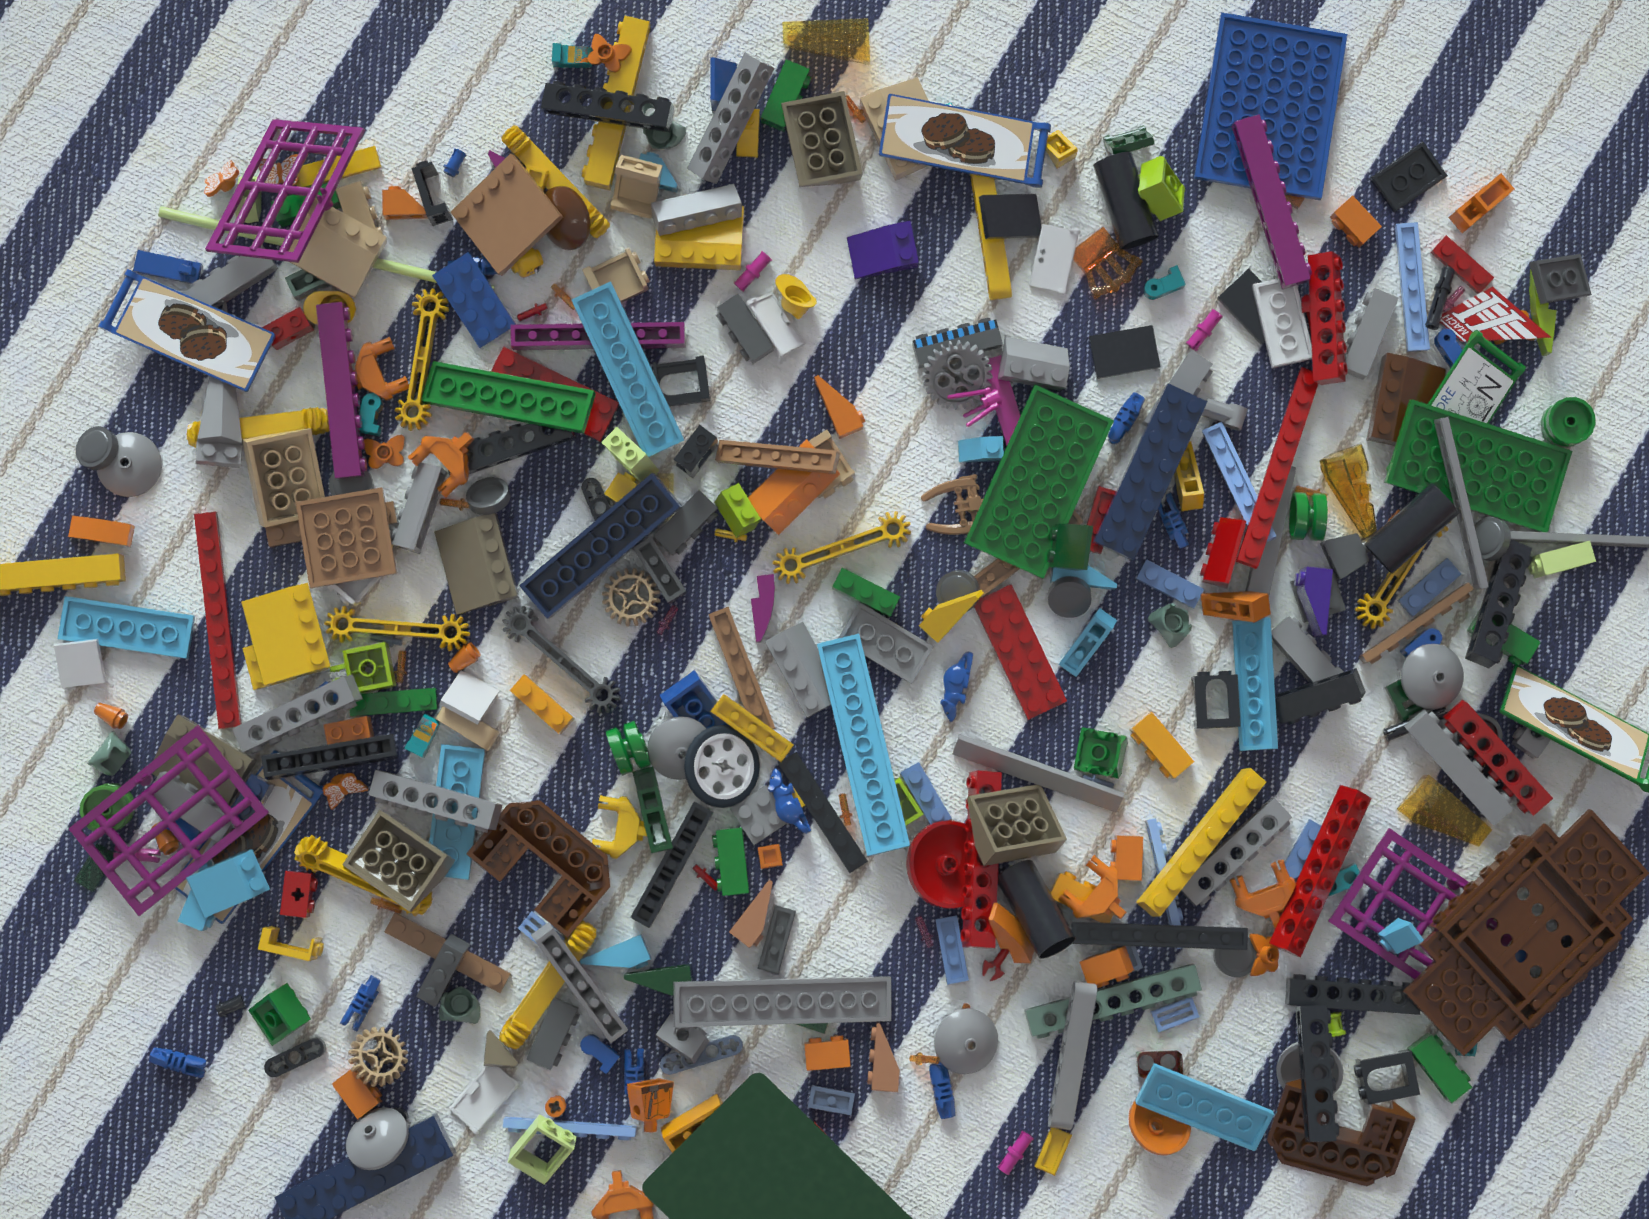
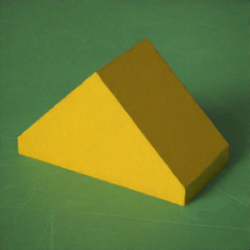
(1060, 149)

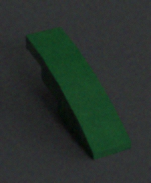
(652, 810)

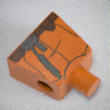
(650, 1101)

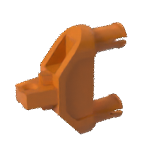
(370, 375)
(451, 454)
(1103, 897)
(1269, 900)
(621, 1198)

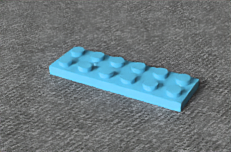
(127, 627)
(1255, 684)
(462, 772)
(1204, 1107)

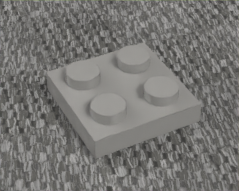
(758, 815)

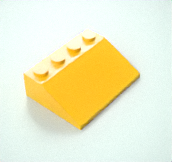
(702, 247)
(285, 634)

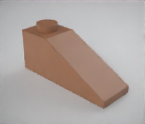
(752, 922)

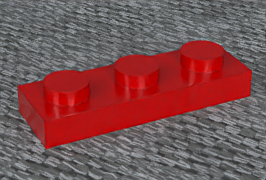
(1464, 265)
(1099, 508)

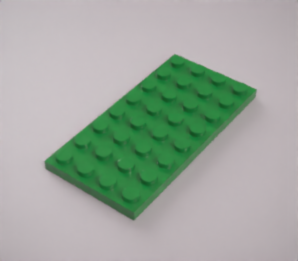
(1501, 469)
(1038, 480)

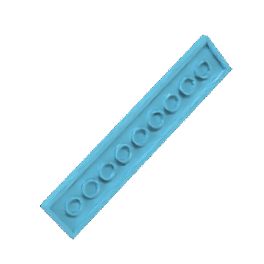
(863, 745)

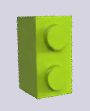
(737, 510)

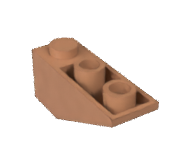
(885, 1068)

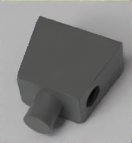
(1345, 554)

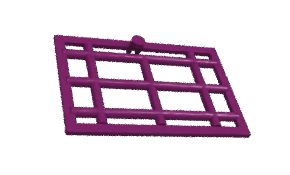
(324, 201)
(168, 820)
(1383, 891)

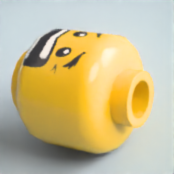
(528, 264)

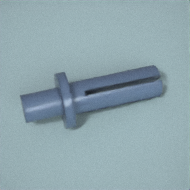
(390, 640)
(1097, 780)

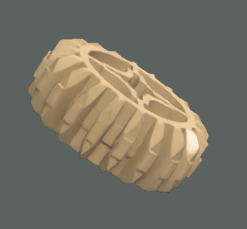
(627, 606)
(360, 1055)

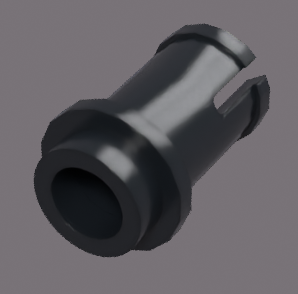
(230, 1006)

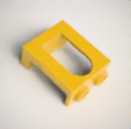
(269, 943)

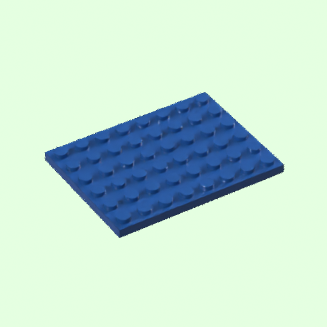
(1288, 79)

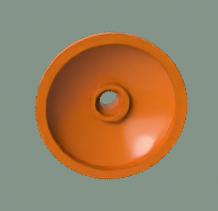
(1169, 1133)

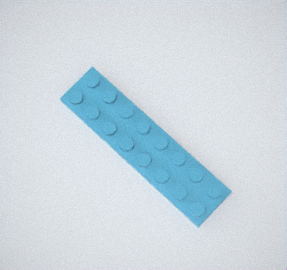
(627, 369)

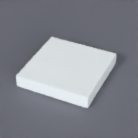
(80, 663)
(469, 697)

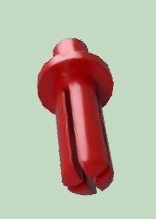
(531, 312)
(706, 877)

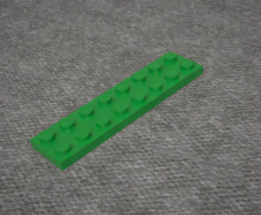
(508, 397)

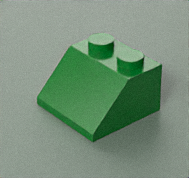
(279, 1014)

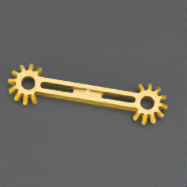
(531, 155)
(421, 359)
(267, 424)
(842, 547)
(1381, 604)
(396, 628)
(317, 856)
(543, 990)

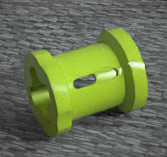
(1335, 1026)

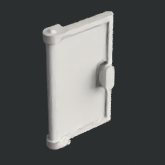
(1054, 258)
(777, 327)
(481, 1102)

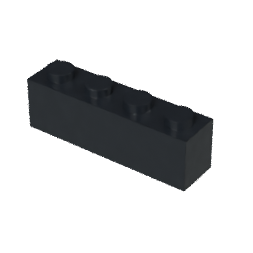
(1319, 696)

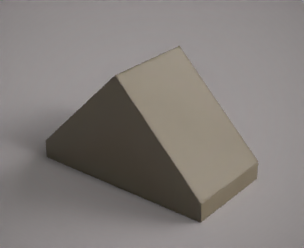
(496, 1053)

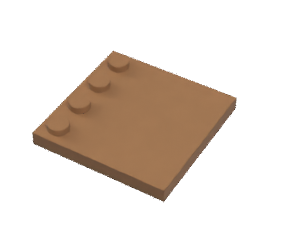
(506, 214)
(346, 537)

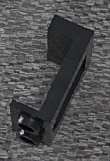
(436, 214)
(698, 365)
(699, 445)
(1200, 682)
(1402, 1058)

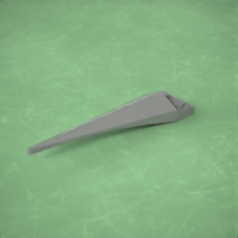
(219, 429)

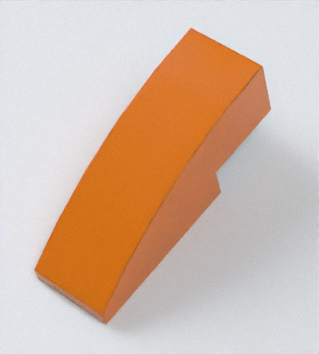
(1481, 203)
(101, 531)
(1010, 934)

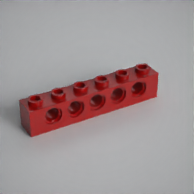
(1319, 309)
(1537, 795)

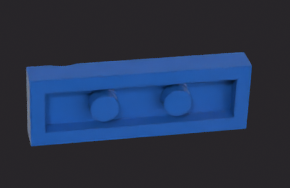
(167, 267)

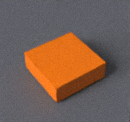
(770, 856)

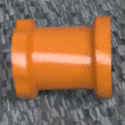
(548, 1107)

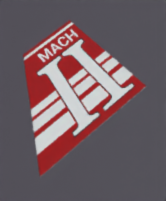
(1492, 316)

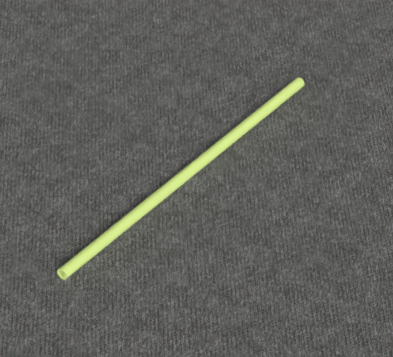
(210, 223)

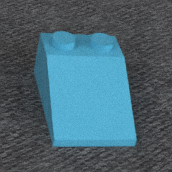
(228, 883)

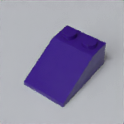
(883, 250)
(1314, 594)

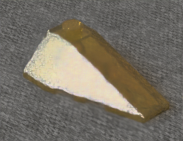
(1347, 479)
(1440, 810)

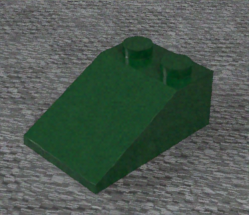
(1070, 546)
(661, 978)

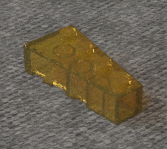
(831, 38)

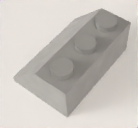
(1034, 364)

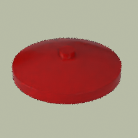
(937, 864)

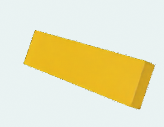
(361, 161)
(752, 727)

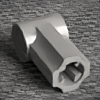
(1230, 415)

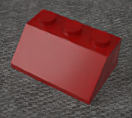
(1223, 551)

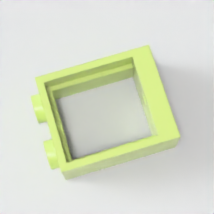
(629, 455)
(1561, 559)
(540, 1169)

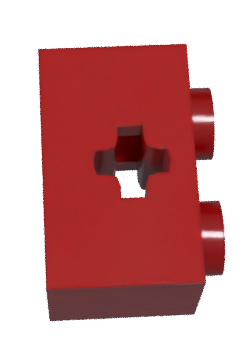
(289, 328)
(291, 904)

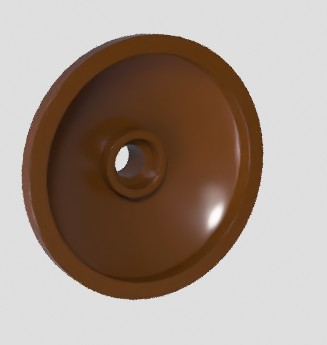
(575, 225)

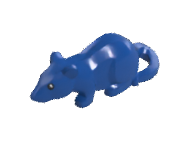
(954, 681)
(786, 806)

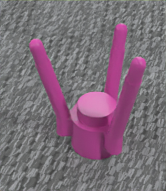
(990, 401)

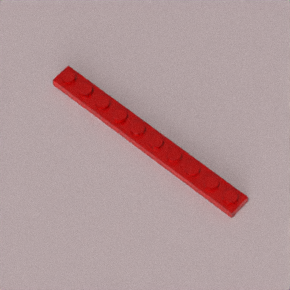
(1278, 469)
(217, 620)

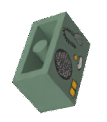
(304, 284)

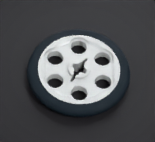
(696, 759)

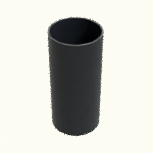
(1127, 210)
(1411, 528)
(1035, 909)

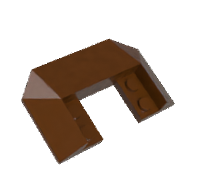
(557, 844)
(1356, 1155)

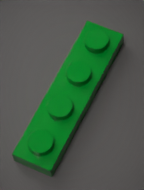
(396, 702)

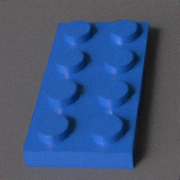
(474, 300)

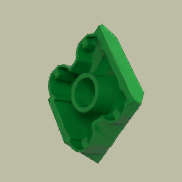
(1100, 752)

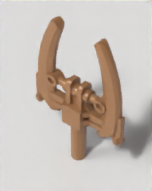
(971, 504)

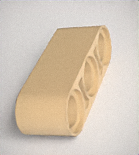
(479, 734)

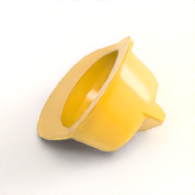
(795, 295)
(325, 297)

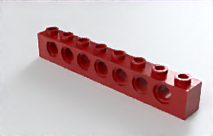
(1320, 870)
(987, 892)

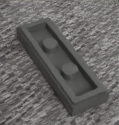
(776, 939)

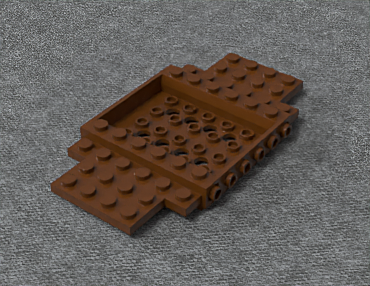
(1478, 980)

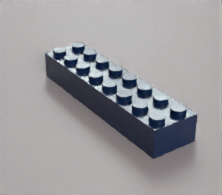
(1150, 471)
(600, 545)
(349, 1185)

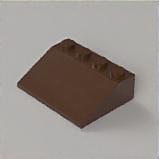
(1397, 383)

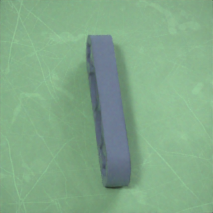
(703, 1058)

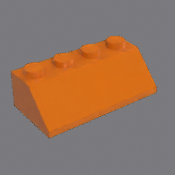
(788, 494)

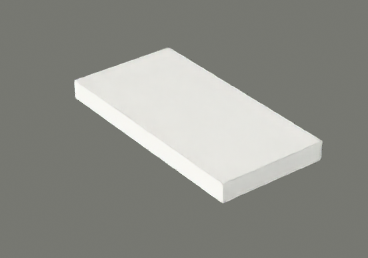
(1282, 323)

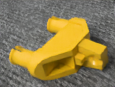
(628, 830)

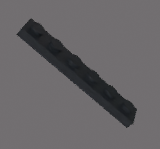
(823, 812)

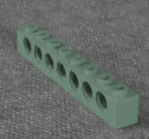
(1186, 973)

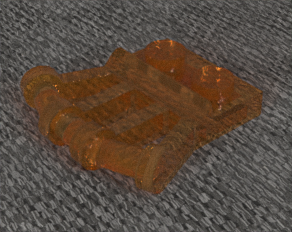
(1094, 252)

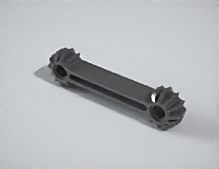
(560, 659)

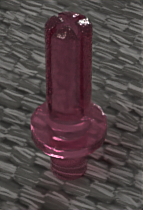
(1451, 300)
(664, 624)
(924, 932)

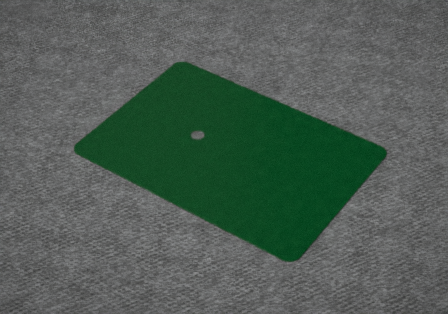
(764, 1162)

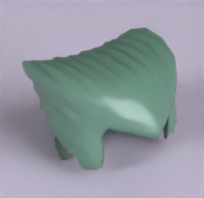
(665, 140)
(1171, 623)
(110, 755)
(459, 1006)

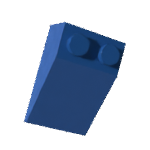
(692, 699)

